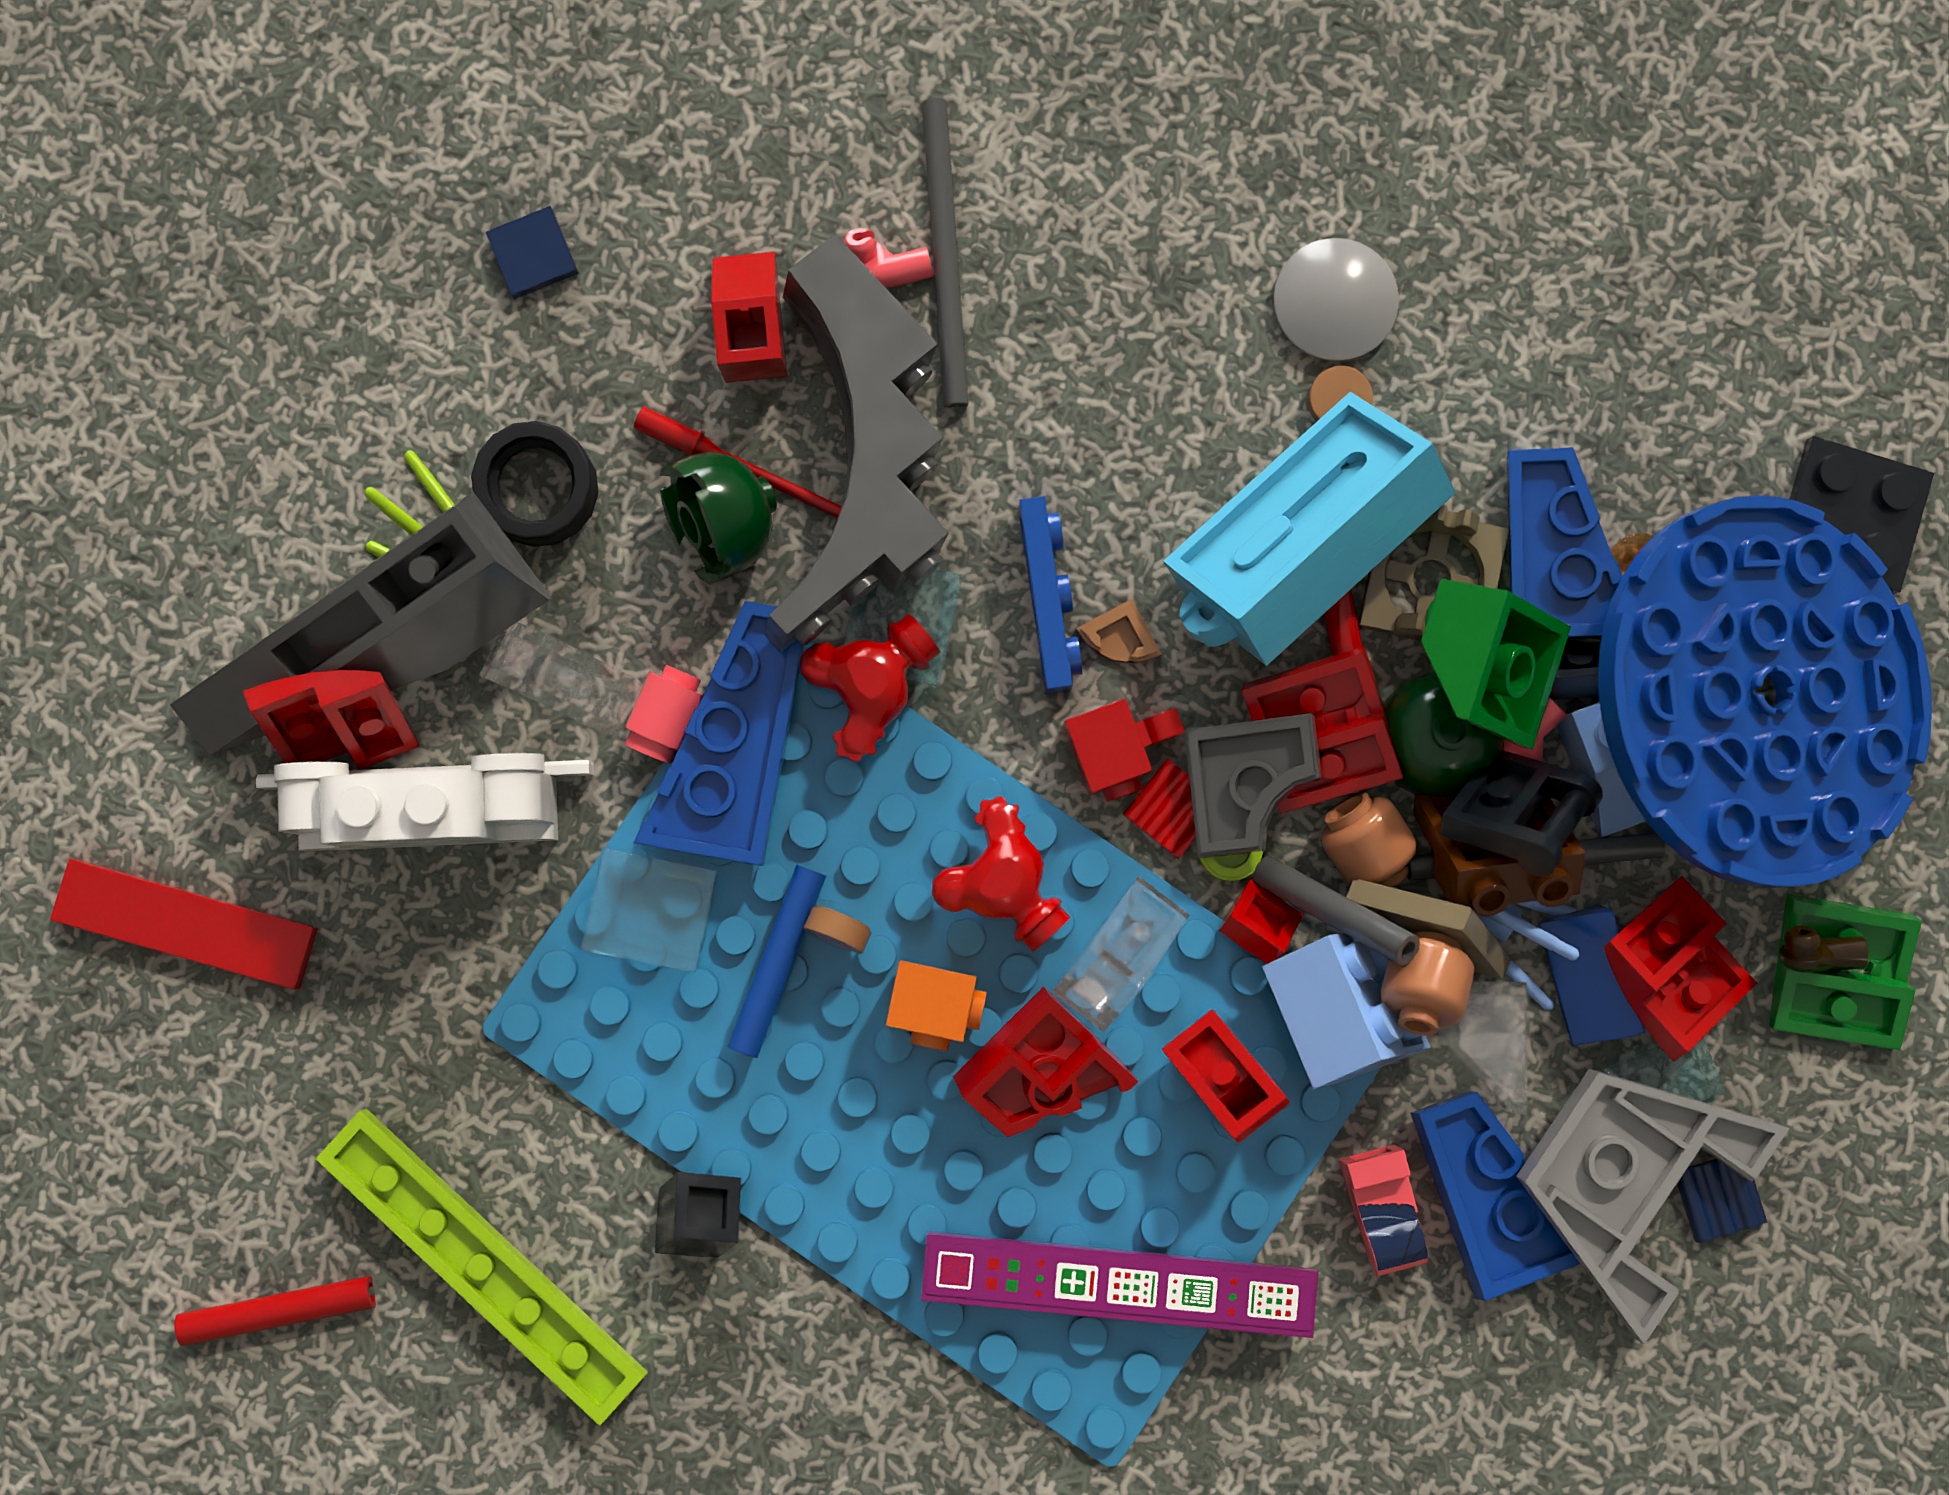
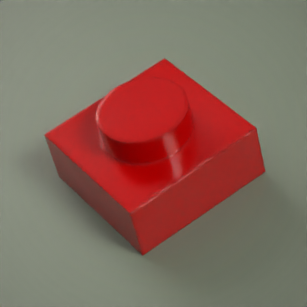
(1261, 922)

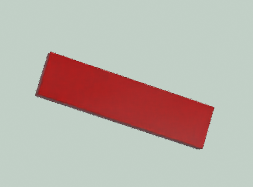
(184, 923)

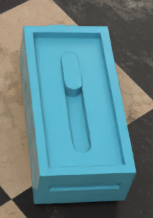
(1307, 529)

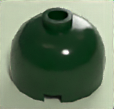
(721, 504)
(1432, 743)

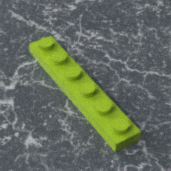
(482, 1265)

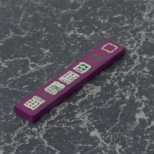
(1120, 1284)

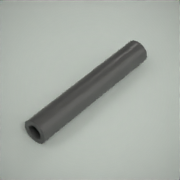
(1337, 911)

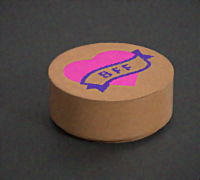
(838, 929)

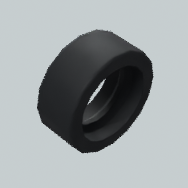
(533, 435)

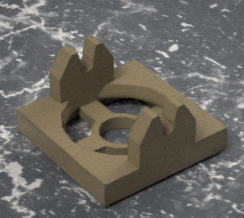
(1482, 539)

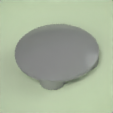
(1336, 299)

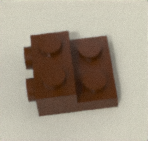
(1491, 880)

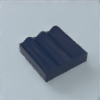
(532, 252)
(1719, 1201)

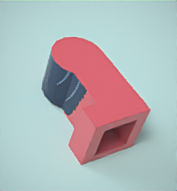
(1385, 1208)

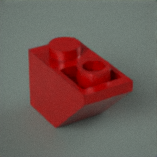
(748, 317)

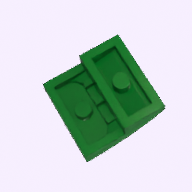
(1848, 1003)

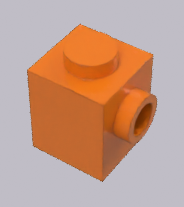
(934, 1004)

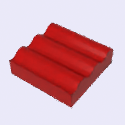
(1166, 809)

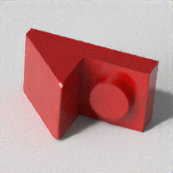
(1225, 1077)

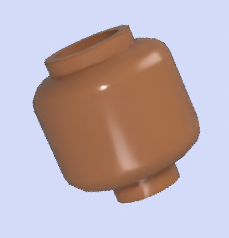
(1368, 840)
(1432, 987)

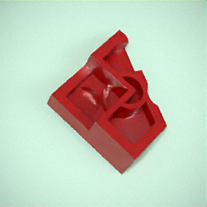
(1039, 1067)

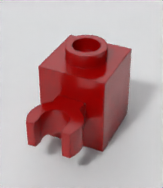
(1112, 746)

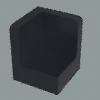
(698, 1215)

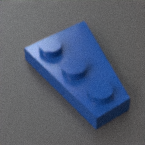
(1557, 540)
(1490, 1213)

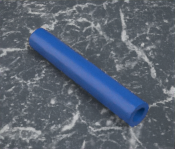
(776, 962)

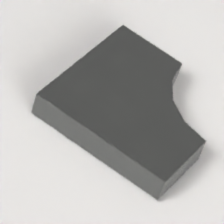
(1242, 777)

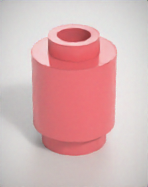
(663, 713)

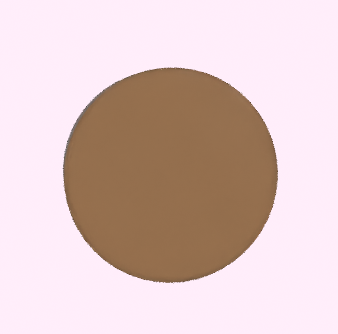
(1333, 386)

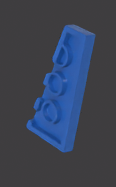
(730, 763)

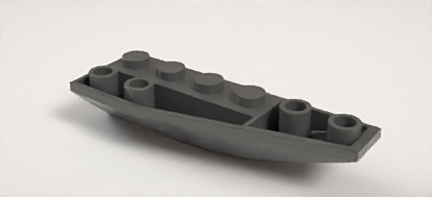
(398, 616)

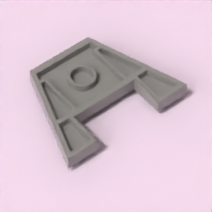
(1614, 1165)

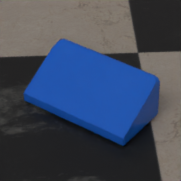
(1586, 987)

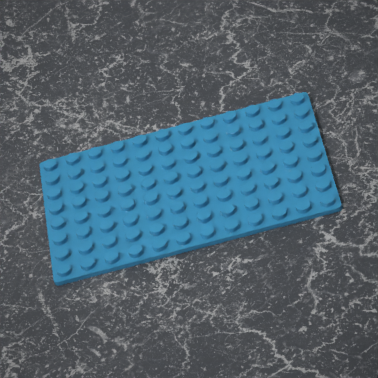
(864, 1139)

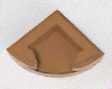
(1120, 635)

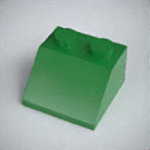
(1494, 657)

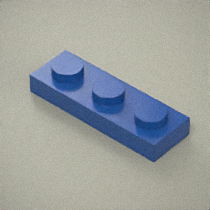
(1049, 595)

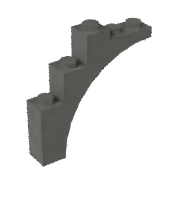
(875, 363)

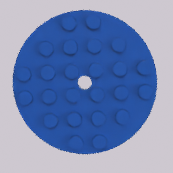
(1707, 761)

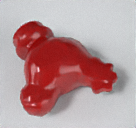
(869, 681)
(1003, 879)

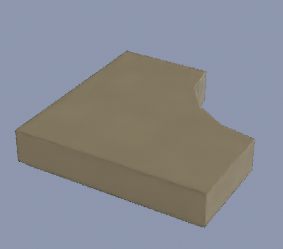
(1425, 913)

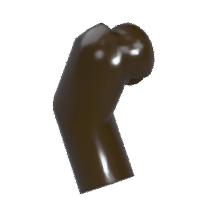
(1809, 953)

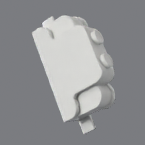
(478, 803)

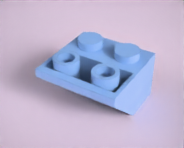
(1336, 1010)

